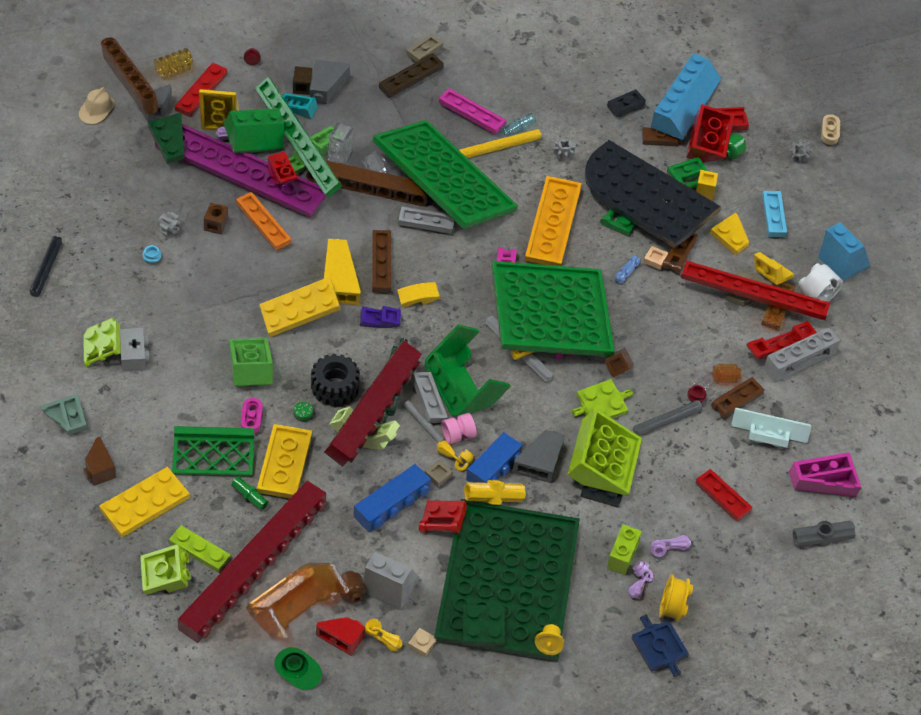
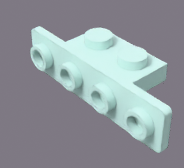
(770, 428)

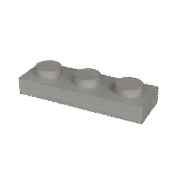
(426, 220)
(429, 397)

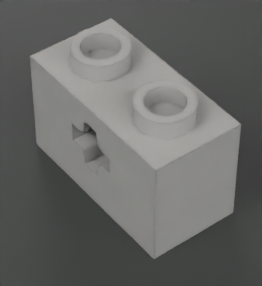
(133, 349)

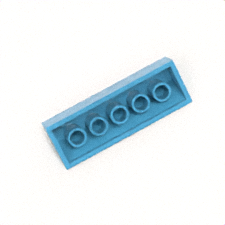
(687, 93)

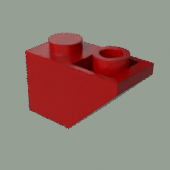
(281, 168)

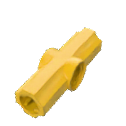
(494, 492)

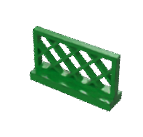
(211, 435)

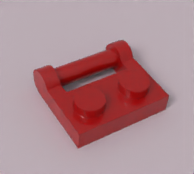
(443, 512)

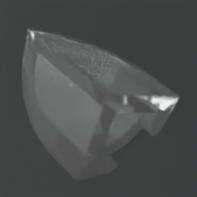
(376, 162)

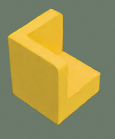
(707, 184)

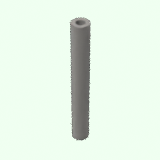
(422, 420)

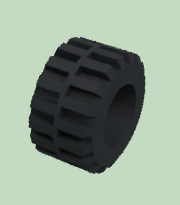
(335, 392)

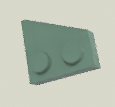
(67, 414)

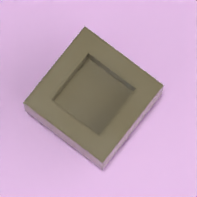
(439, 473)

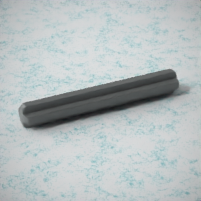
(667, 418)

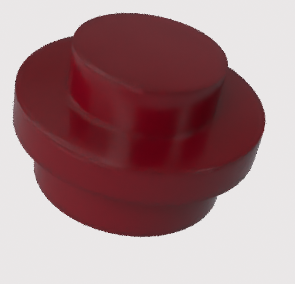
(252, 56)
(697, 392)

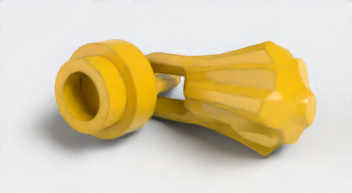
(445, 449)
(391, 641)

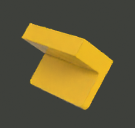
(771, 269)

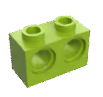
(624, 549)

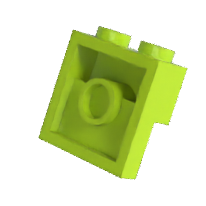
(165, 570)

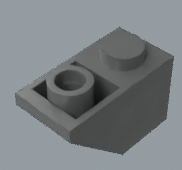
(164, 97)

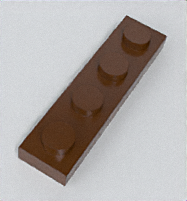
(381, 261)

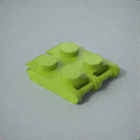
(101, 340)

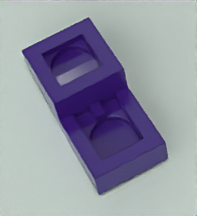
(384, 318)

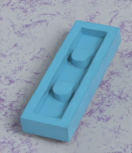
(774, 214)

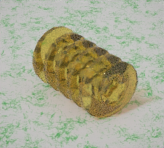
(173, 63)

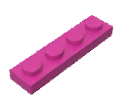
(472, 111)

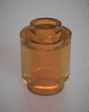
(726, 373)

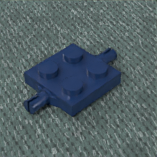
(660, 645)

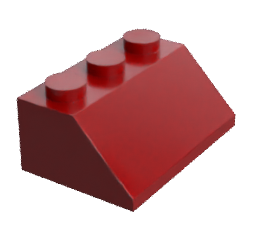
(710, 134)

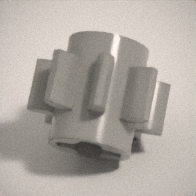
(795, 149)
(564, 150)
(169, 223)

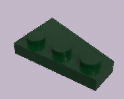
(168, 136)

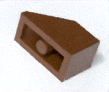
(99, 464)

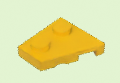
(731, 234)

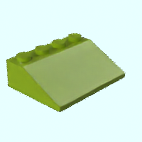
(604, 454)

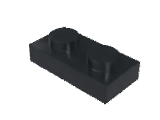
(626, 103)
(601, 496)

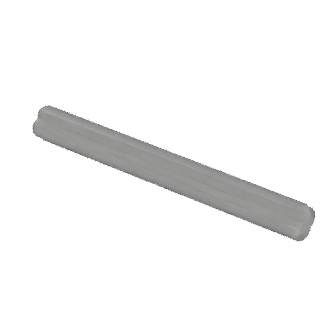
(530, 359)

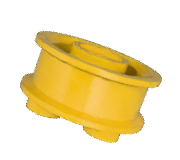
(674, 598)

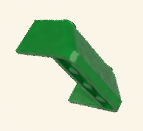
(452, 378)

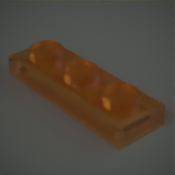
(774, 315)

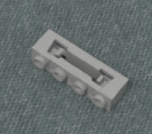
(801, 354)

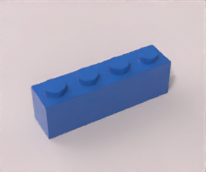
(392, 498)

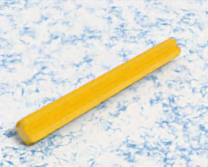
(501, 143)

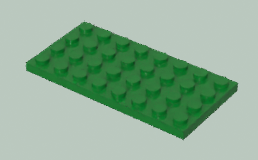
(445, 174)

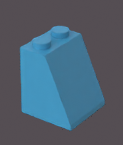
(843, 252)

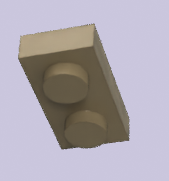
(424, 48)

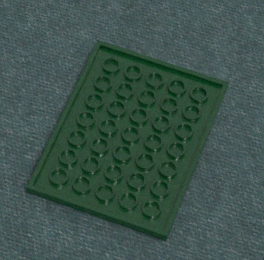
(512, 562)

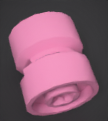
(461, 428)

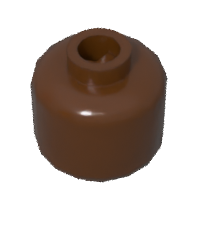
(356, 587)

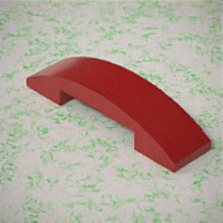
(762, 348)

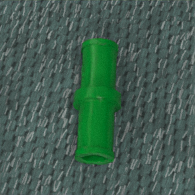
(249, 493)

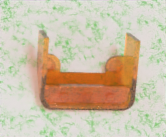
(295, 595)

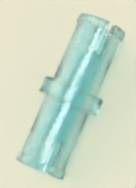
(519, 124)

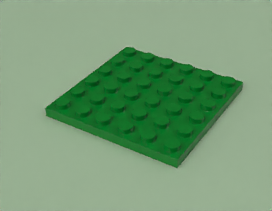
(552, 309)

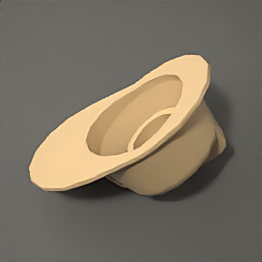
(96, 106)

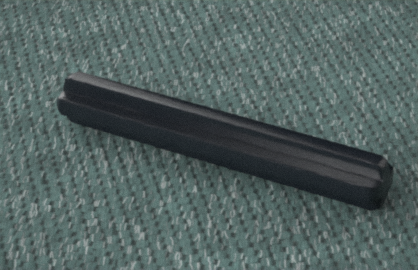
(45, 266)

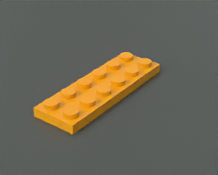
(553, 221)

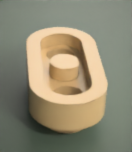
(830, 129)

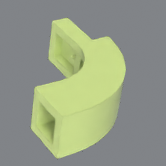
(380, 436)

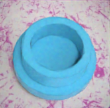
(151, 254)

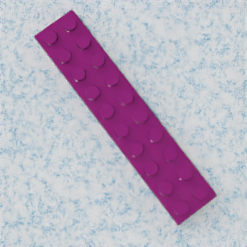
(249, 172)

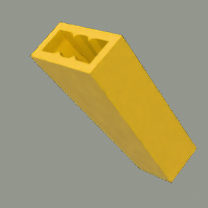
(342, 272)

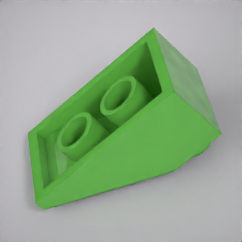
(251, 362)

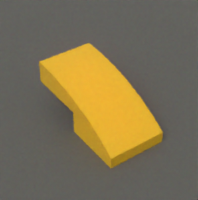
(417, 293)

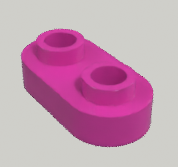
(252, 417)

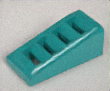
(309, 105)

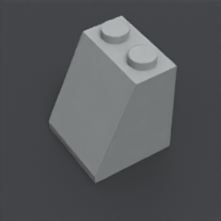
(389, 580)

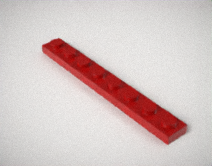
(755, 290)

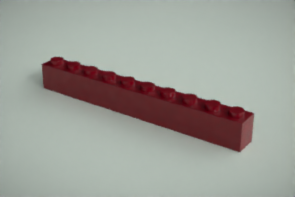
(252, 562)

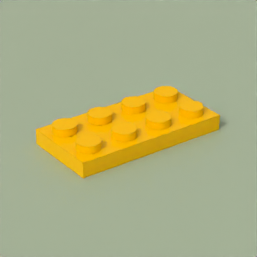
(300, 306)
(284, 461)
(144, 502)

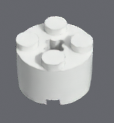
(821, 283)

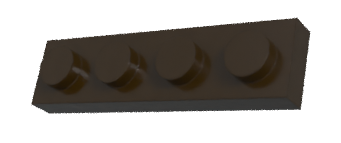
(411, 75)

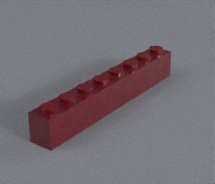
(373, 403)

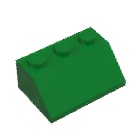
(255, 130)

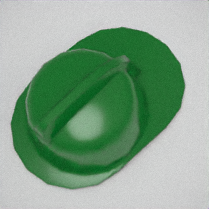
(298, 668)

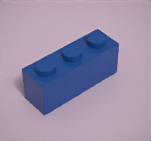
(495, 460)

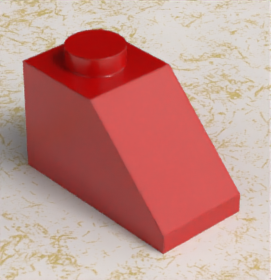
(341, 633)

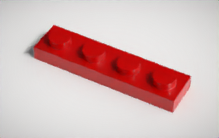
(207, 81)

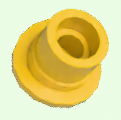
(550, 640)

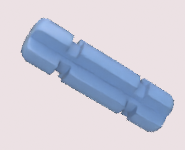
(627, 269)

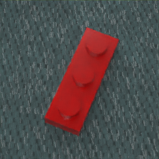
(723, 495)

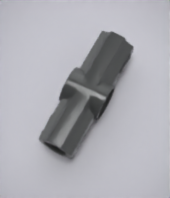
(814, 534)

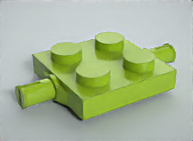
(604, 398)

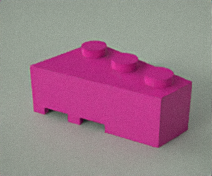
(826, 475)

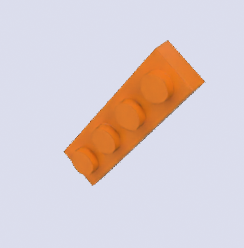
(263, 221)

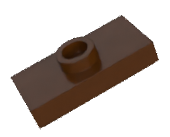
(655, 137)

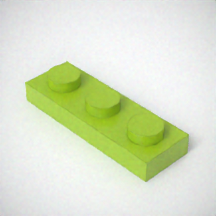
(200, 549)

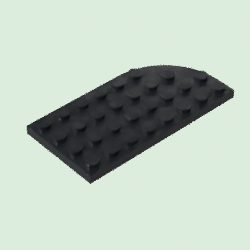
(646, 195)

